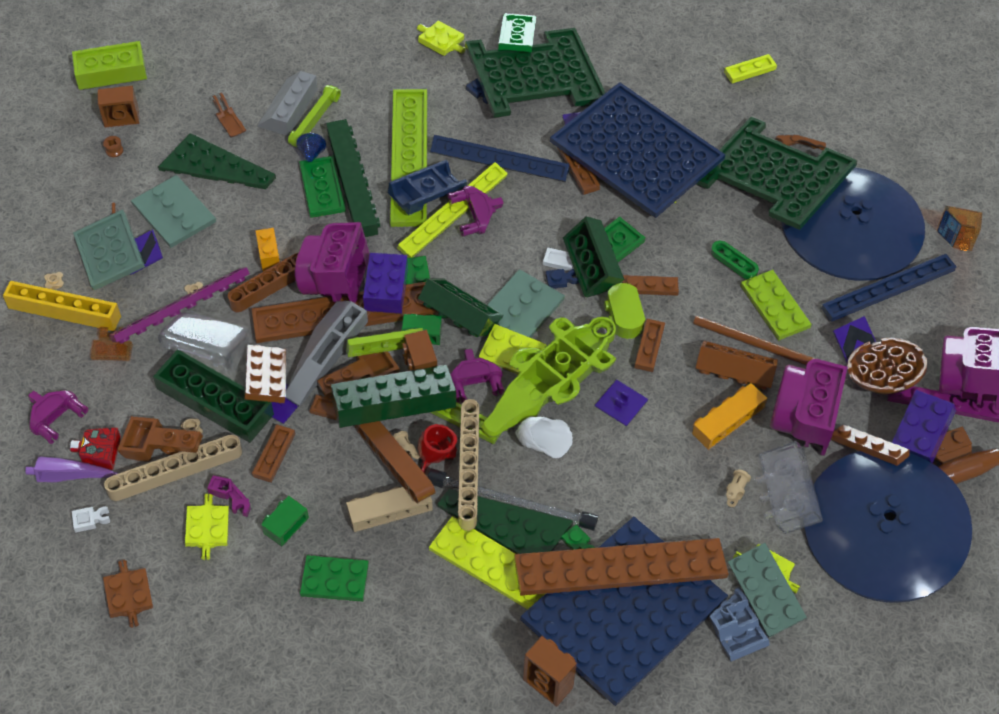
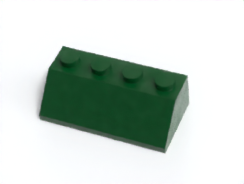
(592, 257)
(459, 306)

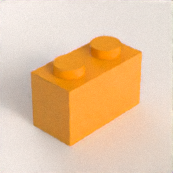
(267, 248)

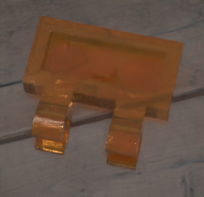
(108, 350)

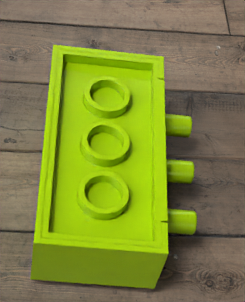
(109, 65)

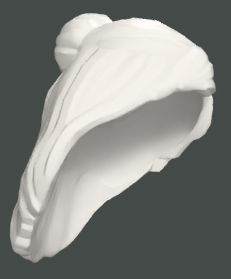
(545, 435)

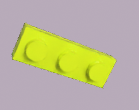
(750, 68)

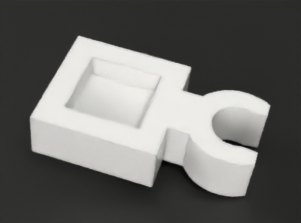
(86, 518)

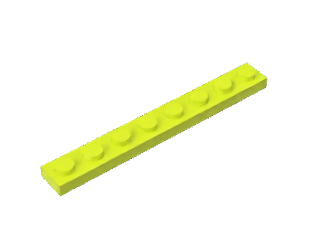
(449, 213)

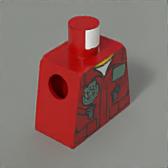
(98, 447)

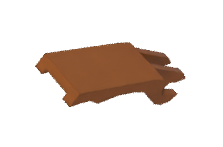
(228, 118)
(796, 139)

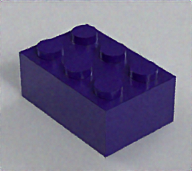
(385, 283)
(924, 425)

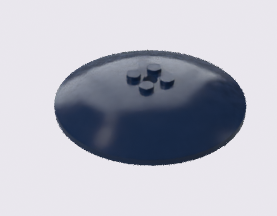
(864, 245)
(885, 557)

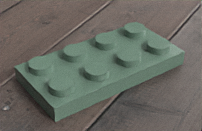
(767, 590)

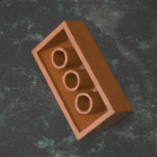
(736, 364)

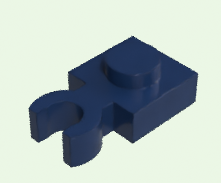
(476, 90)
(559, 278)

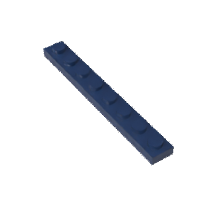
(504, 158)
(888, 287)

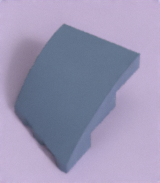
(739, 625)

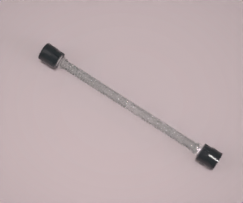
(585, 520)

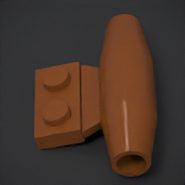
(959, 460)

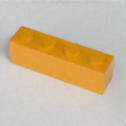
(729, 415)

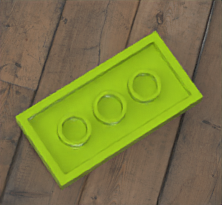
(775, 305)

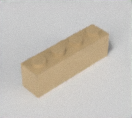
(384, 508)

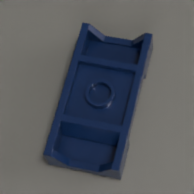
(424, 186)

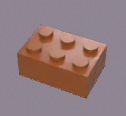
(549, 670)

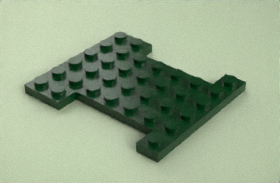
(548, 71)
(780, 173)

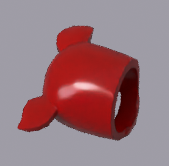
(434, 445)

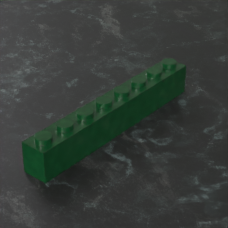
(351, 176)

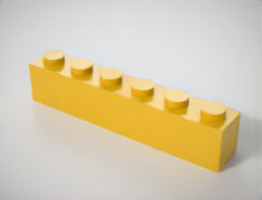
(62, 305)

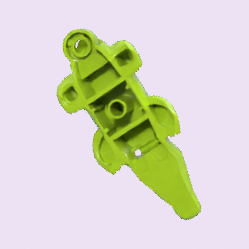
(552, 372)

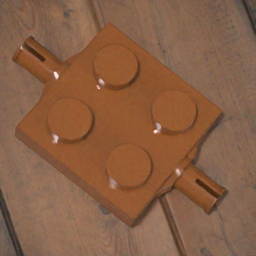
(128, 593)

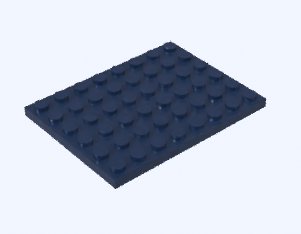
(637, 149)
(623, 630)

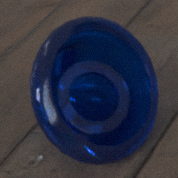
(311, 145)

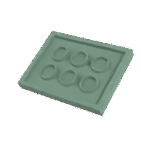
(173, 211)
(108, 250)
(525, 303)

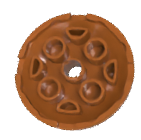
(887, 365)

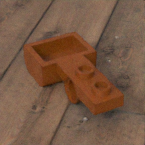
(364, 367)
(148, 434)

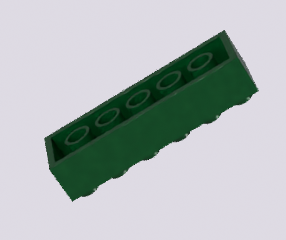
(212, 395)
(393, 396)

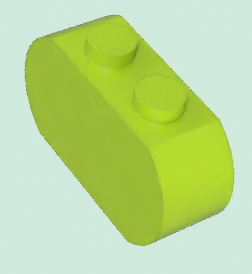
(625, 310)

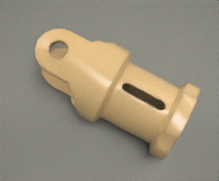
(402, 438)
(735, 489)

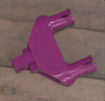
(480, 206)
(476, 371)
(49, 408)

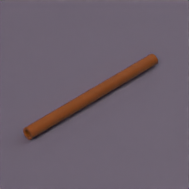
(752, 340)

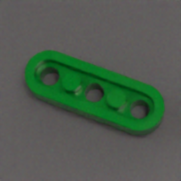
(731, 254)

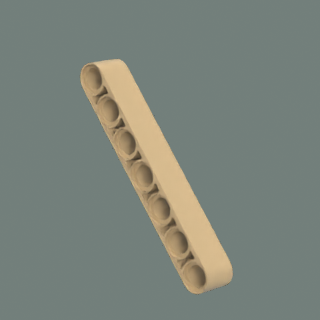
(164, 466)
(468, 472)

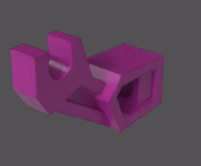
(237, 497)

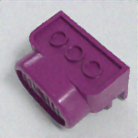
(332, 263)
(971, 365)
(809, 401)

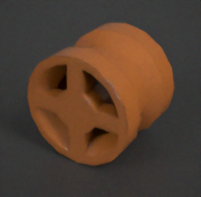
(113, 146)

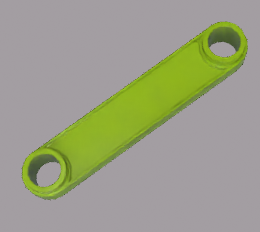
(329, 95)

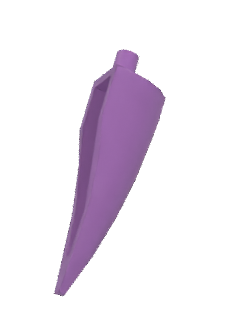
(58, 469)

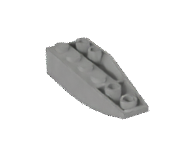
(325, 347)

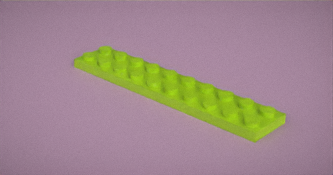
(408, 147)

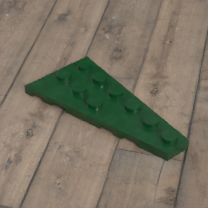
(211, 162)
(510, 525)

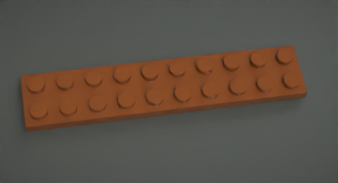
(302, 317)
(620, 566)

